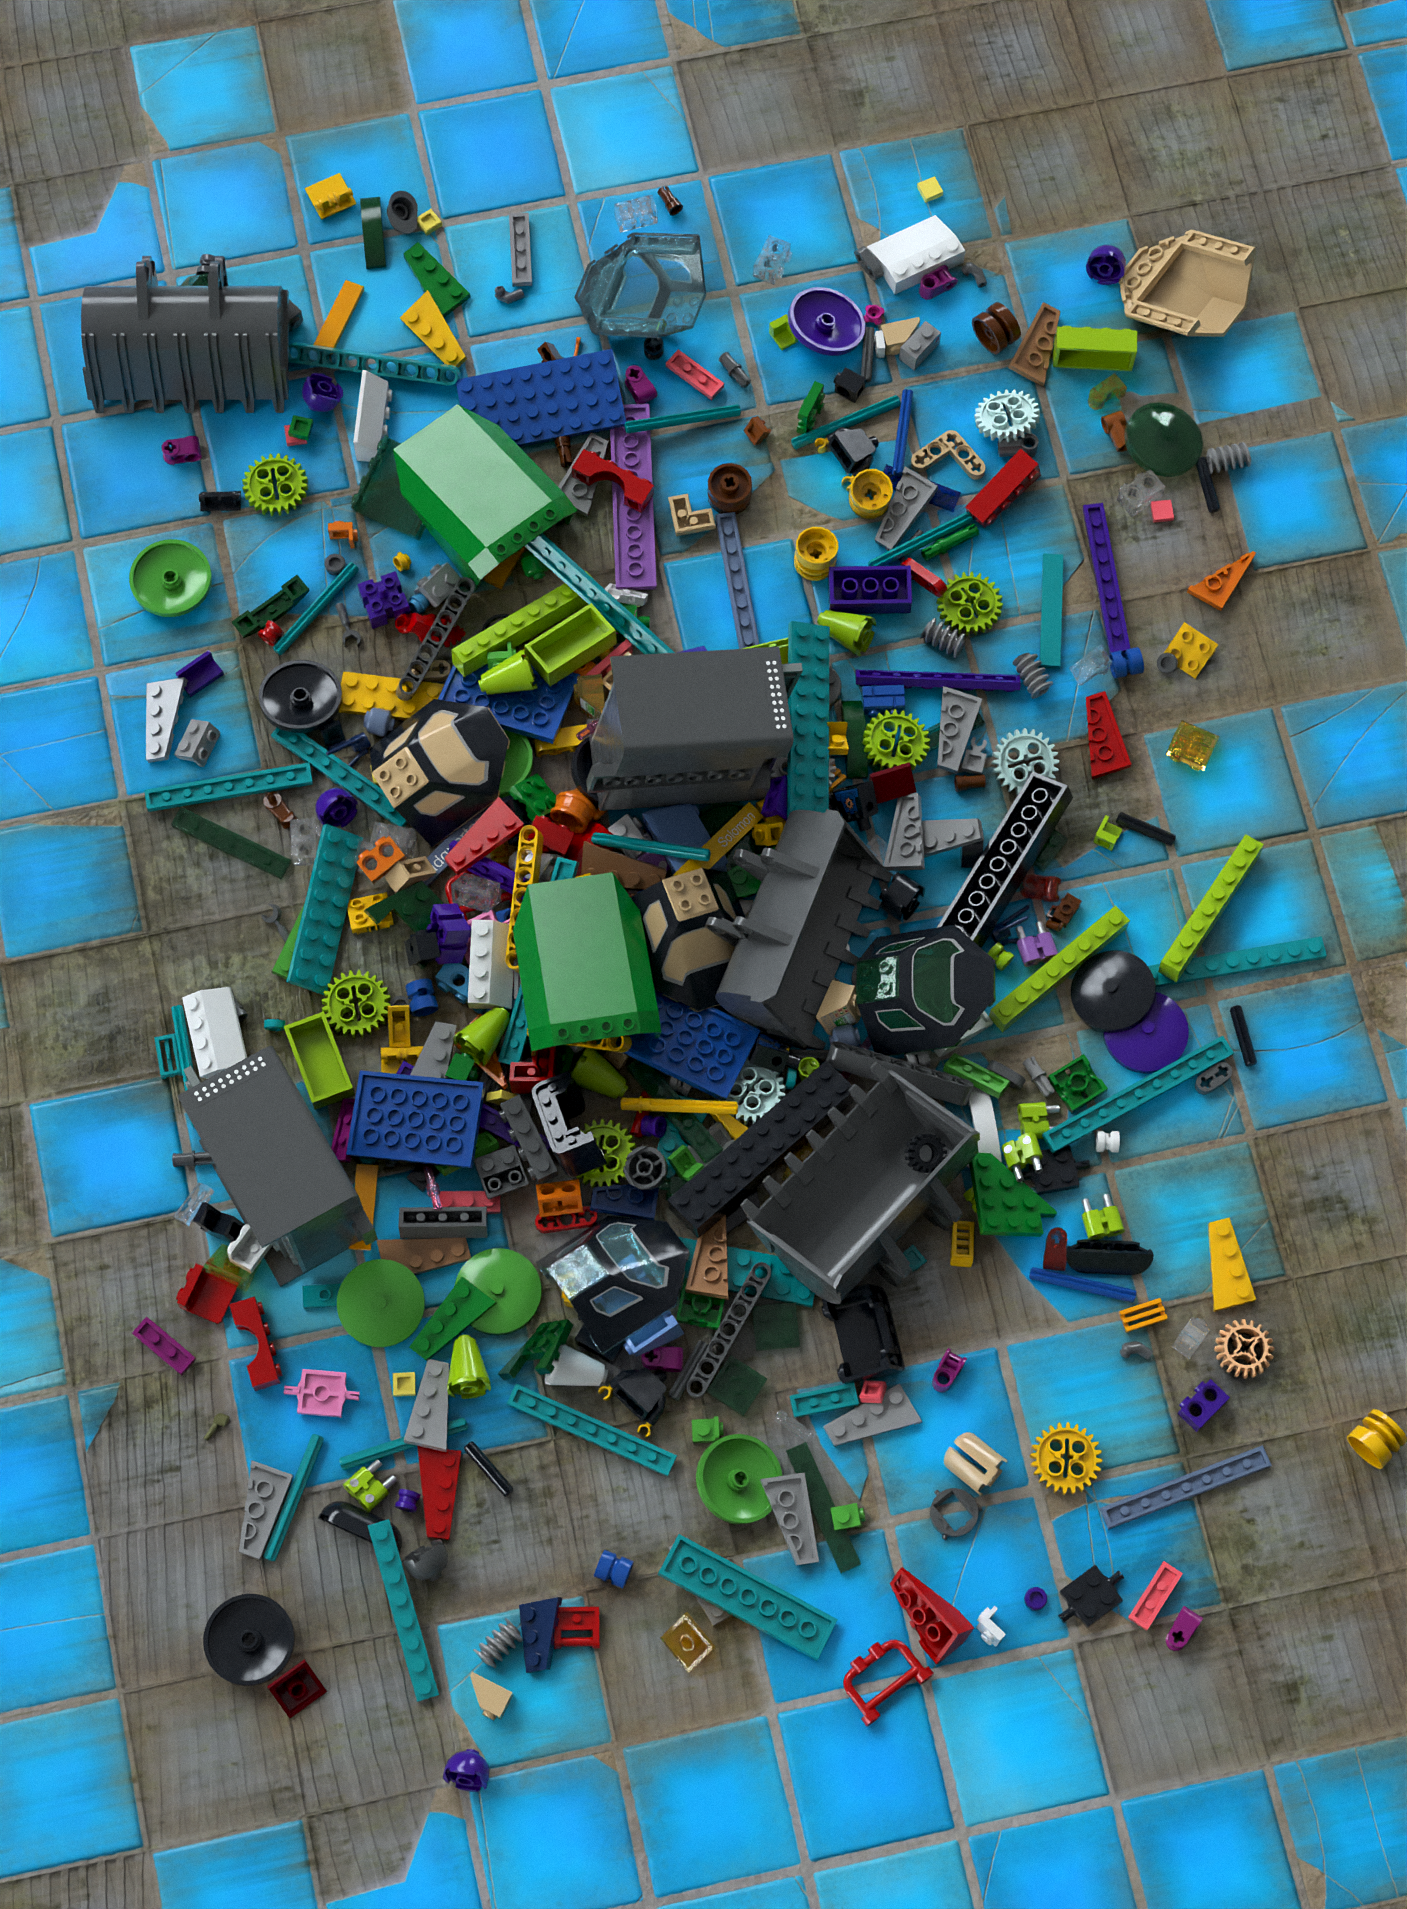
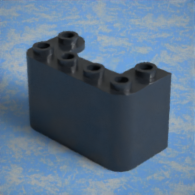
(556, 1103)

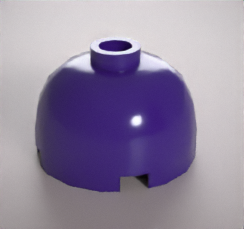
(1106, 264)
(321, 393)
(336, 807)
(467, 1770)

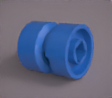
(1126, 662)
(421, 997)
(613, 1568)

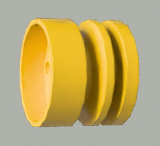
(873, 483)
(818, 544)
(1377, 1438)

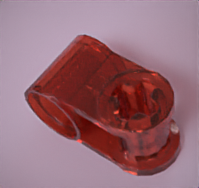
(1045, 887)
(1055, 1253)

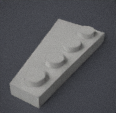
(430, 1412)

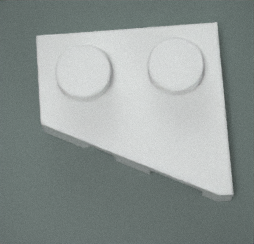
(627, 595)

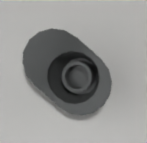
(402, 212)

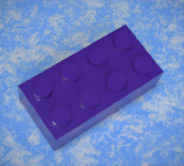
(870, 589)

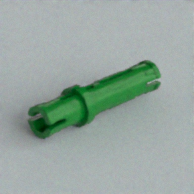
(943, 545)

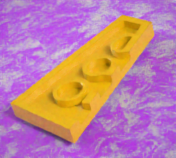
(432, 329)
(1229, 1274)

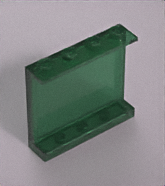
(381, 494)

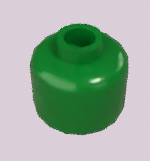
(533, 566)

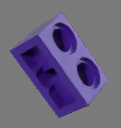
(1205, 1407)

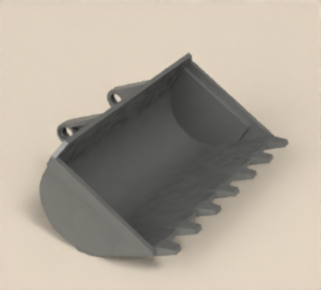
(185, 342)
(797, 924)
(858, 1193)

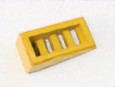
(732, 1126)
(962, 1257)

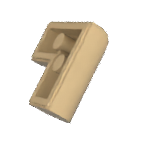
(689, 521)

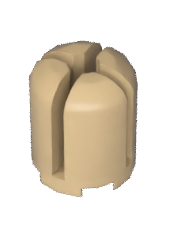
(967, 1470)

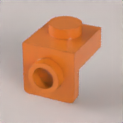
(343, 530)

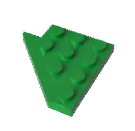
(1003, 1203)

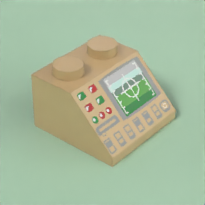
(838, 1007)

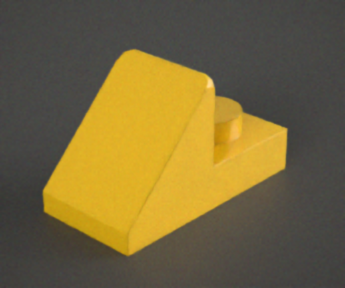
(837, 738)
(399, 1026)

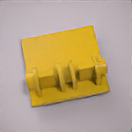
(330, 196)
(1191, 649)
(360, 920)
(393, 1057)

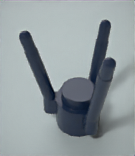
(358, 743)
(1002, 930)

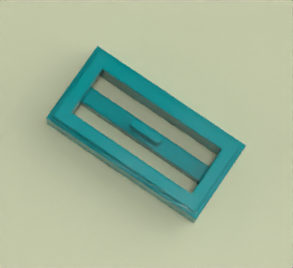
(171, 1073)

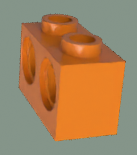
(384, 864)
(559, 1198)

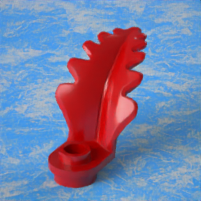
(421, 625)

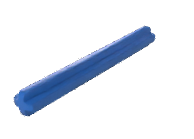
(902, 432)
(1082, 1284)

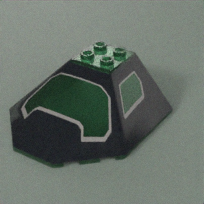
(923, 989)

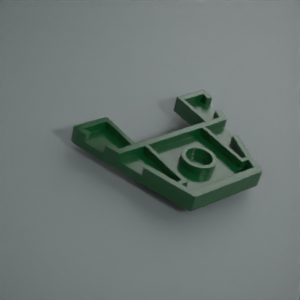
(411, 905)
(541, 1345)

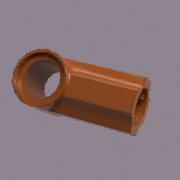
(1114, 425)

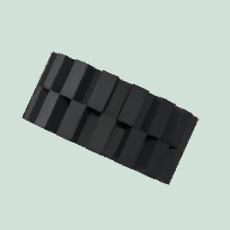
(914, 1152)

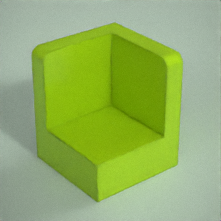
(781, 332)
(1107, 834)

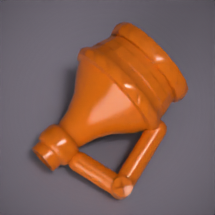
(574, 811)

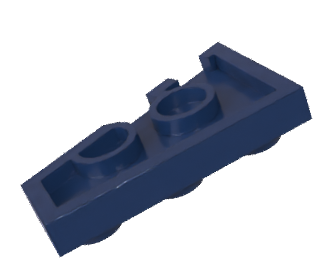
(625, 1201)
(538, 1629)

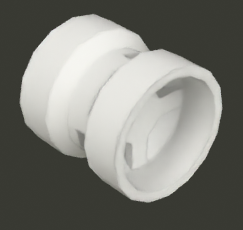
(1107, 1141)

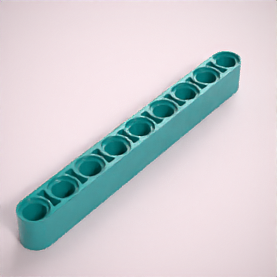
(381, 361)

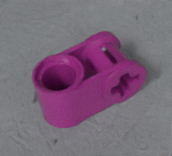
(939, 280)
(639, 385)
(184, 450)
(665, 1358)
(949, 1367)
(1184, 1626)

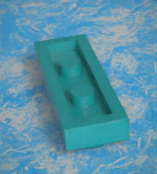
(824, 1400)

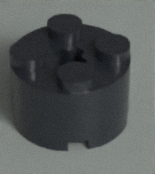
(901, 897)

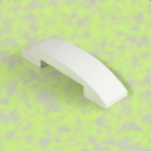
(984, 1122)

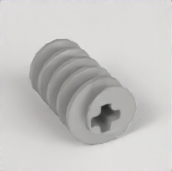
(1228, 456)
(943, 637)
(1032, 675)
(498, 1644)

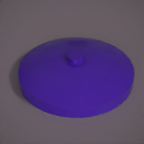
(826, 321)
(1153, 1042)

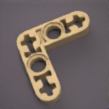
(946, 449)

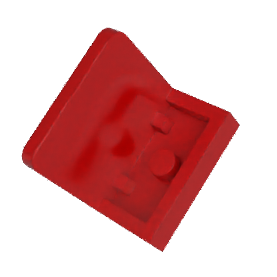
(205, 1295)

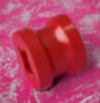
(270, 633)

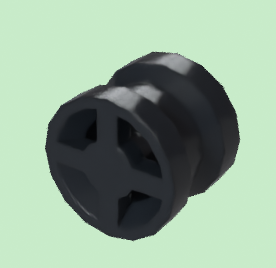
(657, 346)

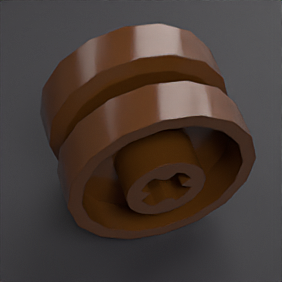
(996, 328)
(729, 488)

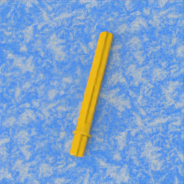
(676, 1105)

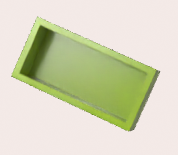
(1094, 348)
(570, 644)
(319, 1060)

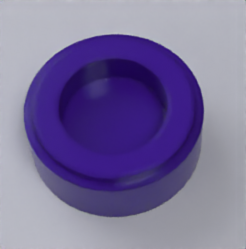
(1035, 1598)

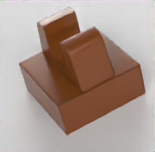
(756, 430)

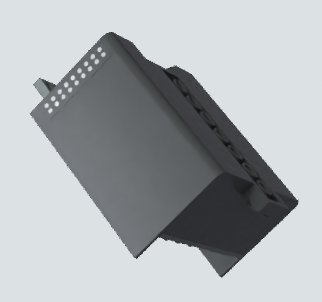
(692, 728)
(276, 1164)

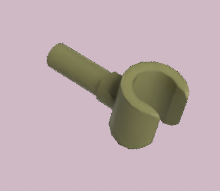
(219, 1419)

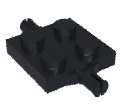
(1058, 1171)
(1091, 1596)

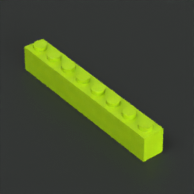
(517, 628)
(1210, 908)
(1058, 968)

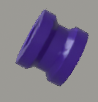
(653, 1126)
(407, 1500)

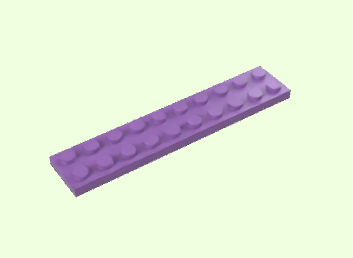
(633, 530)

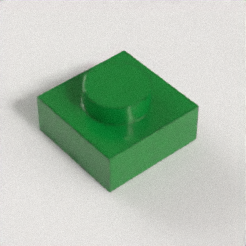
(300, 427)

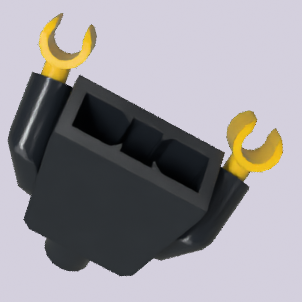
(851, 449)
(640, 1393)

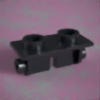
(220, 501)

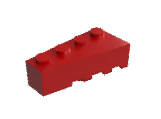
(1004, 488)

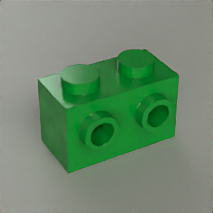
(462, 1068)

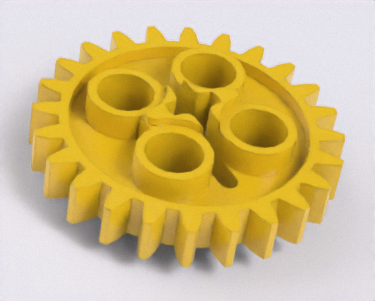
(1086, 1460)

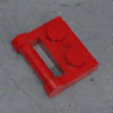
(577, 1620)

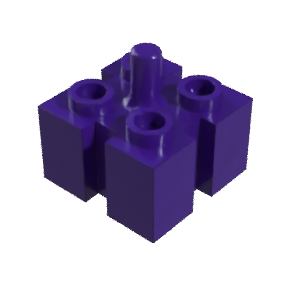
(383, 599)
(451, 932)

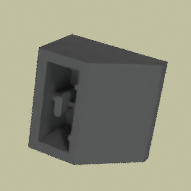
(501, 1172)

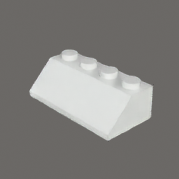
(371, 415)
(488, 973)
(214, 1030)

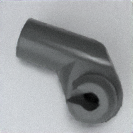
(976, 272)
(506, 296)
(1135, 1348)

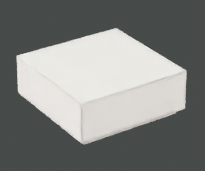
(879, 344)

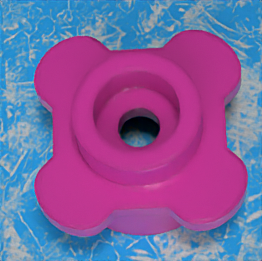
(873, 309)

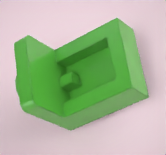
(495, 658)
(684, 1163)
(847, 1516)

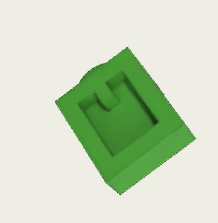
(706, 1430)

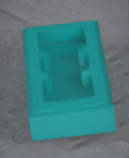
(320, 1295)

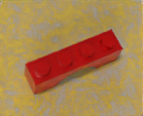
(592, 468)
(262, 1369)

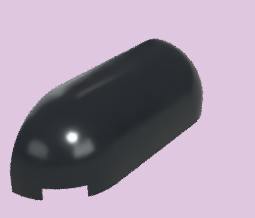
(1108, 1257)
(354, 1520)

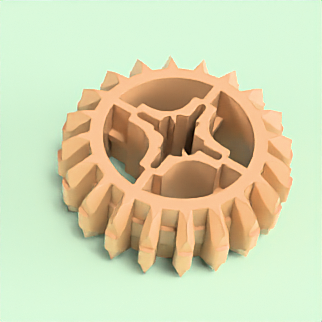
(1238, 1341)

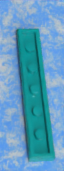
(1051, 611)

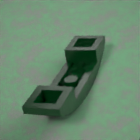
(372, 232)
(272, 609)
(857, 759)

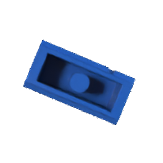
(882, 698)

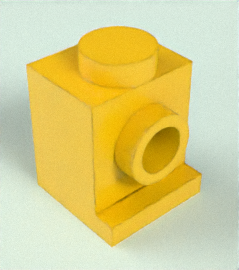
(762, 833)

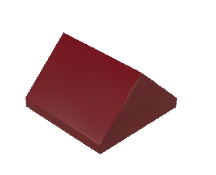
(893, 782)
(297, 1689)

